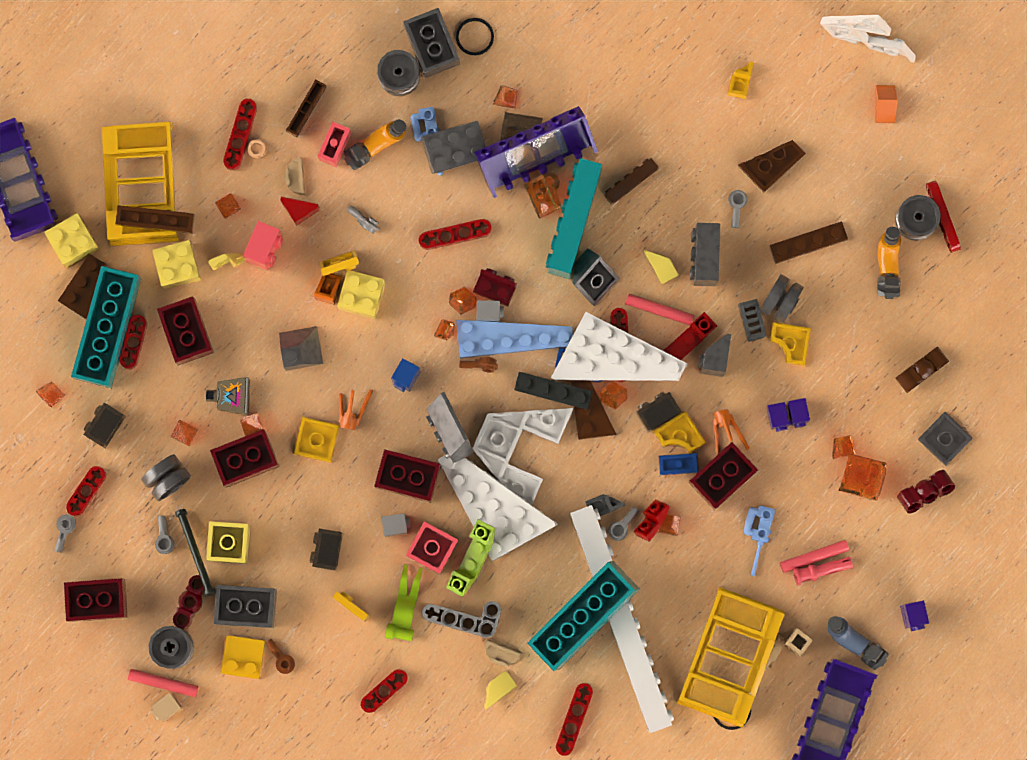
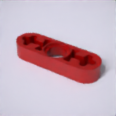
(141, 329)
(73, 500)
(376, 704)

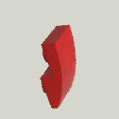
(655, 516)

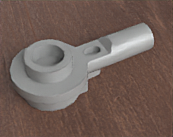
(737, 200)
(369, 224)
(65, 525)
(618, 530)
(164, 543)

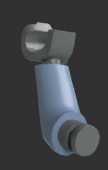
(847, 637)

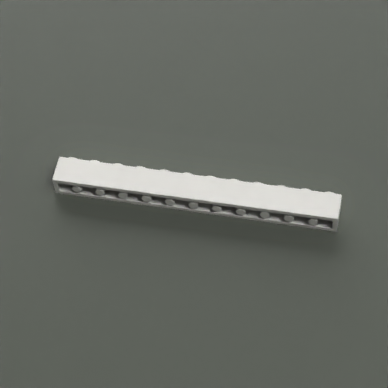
(624, 626)

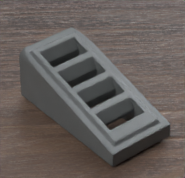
(747, 304)

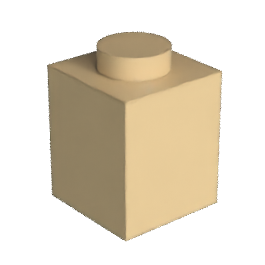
(798, 642)
(166, 707)

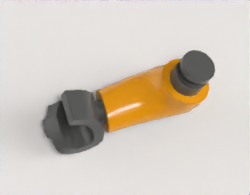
(377, 141)
(888, 255)

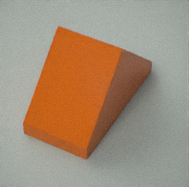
(885, 104)
(328, 288)

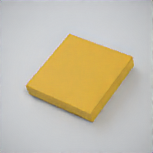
(316, 439)

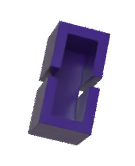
(797, 411)
(914, 615)

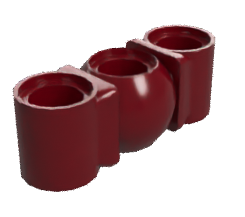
(926, 491)
(183, 608)

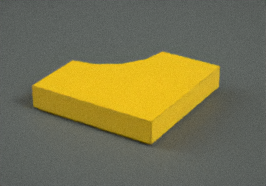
(792, 340)
(680, 432)

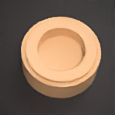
(257, 149)

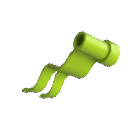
(404, 608)

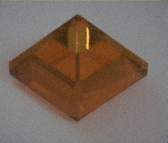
(445, 330)

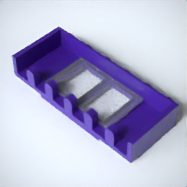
(535, 149)
(21, 189)
(835, 712)

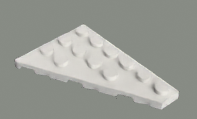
(608, 353)
(496, 505)

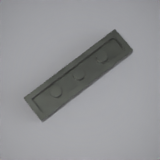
(553, 390)

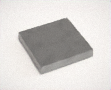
(945, 438)

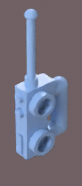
(429, 116)
(761, 534)

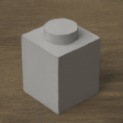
(489, 311)
(395, 525)

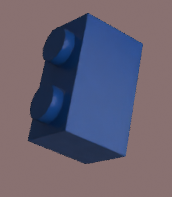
(405, 375)

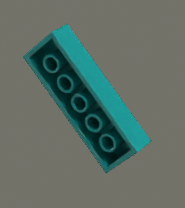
(576, 212)
(106, 327)
(583, 615)

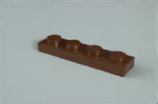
(155, 219)
(808, 242)

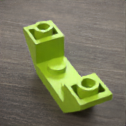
(474, 558)

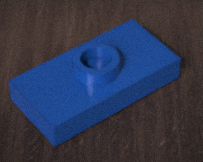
(678, 464)

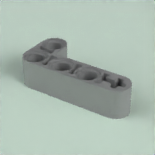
(460, 617)

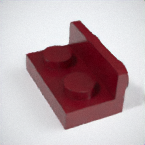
(495, 287)

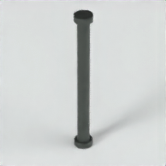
(181, 514)

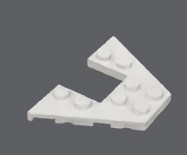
(855, 28)
(500, 435)

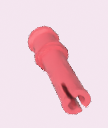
(813, 572)

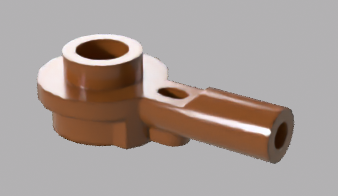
(487, 364)
(285, 663)

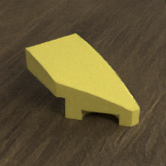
(234, 258)
(662, 266)
(498, 688)

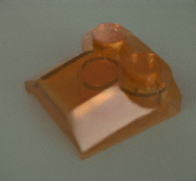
(544, 193)
(863, 477)

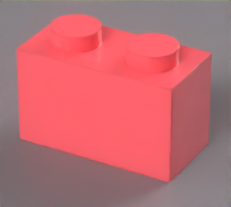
(334, 144)

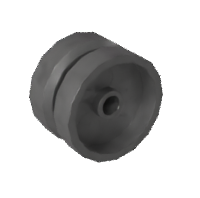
(389, 67)
(928, 217)
(782, 299)
(166, 477)
(160, 644)

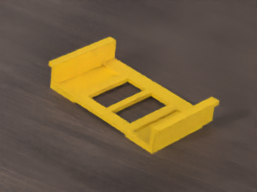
(137, 142)
(715, 695)

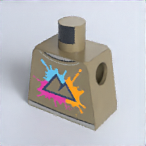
(231, 396)

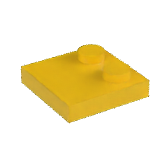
(344, 261)
(345, 600)
(243, 657)

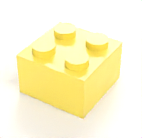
(71, 240)
(176, 264)
(361, 294)
(228, 542)

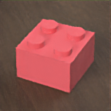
(263, 245)
(432, 548)

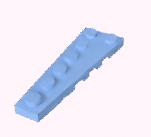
(495, 338)

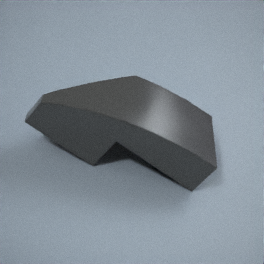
(604, 504)

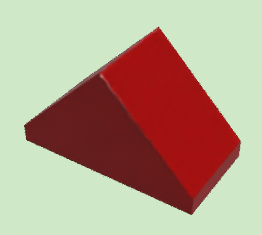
(299, 209)

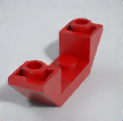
(691, 337)

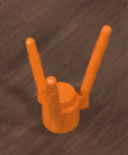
(347, 419)
(723, 419)

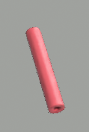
(659, 309)
(814, 556)
(163, 683)

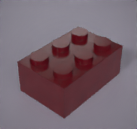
(185, 330)
(244, 458)
(407, 476)
(723, 476)
(95, 600)

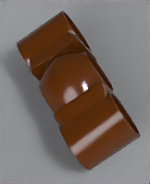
(922, 369)

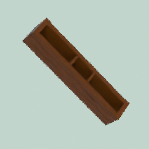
(306, 108)
(631, 181)

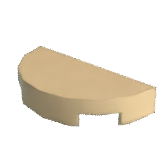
(295, 177)
(775, 651)
(501, 655)

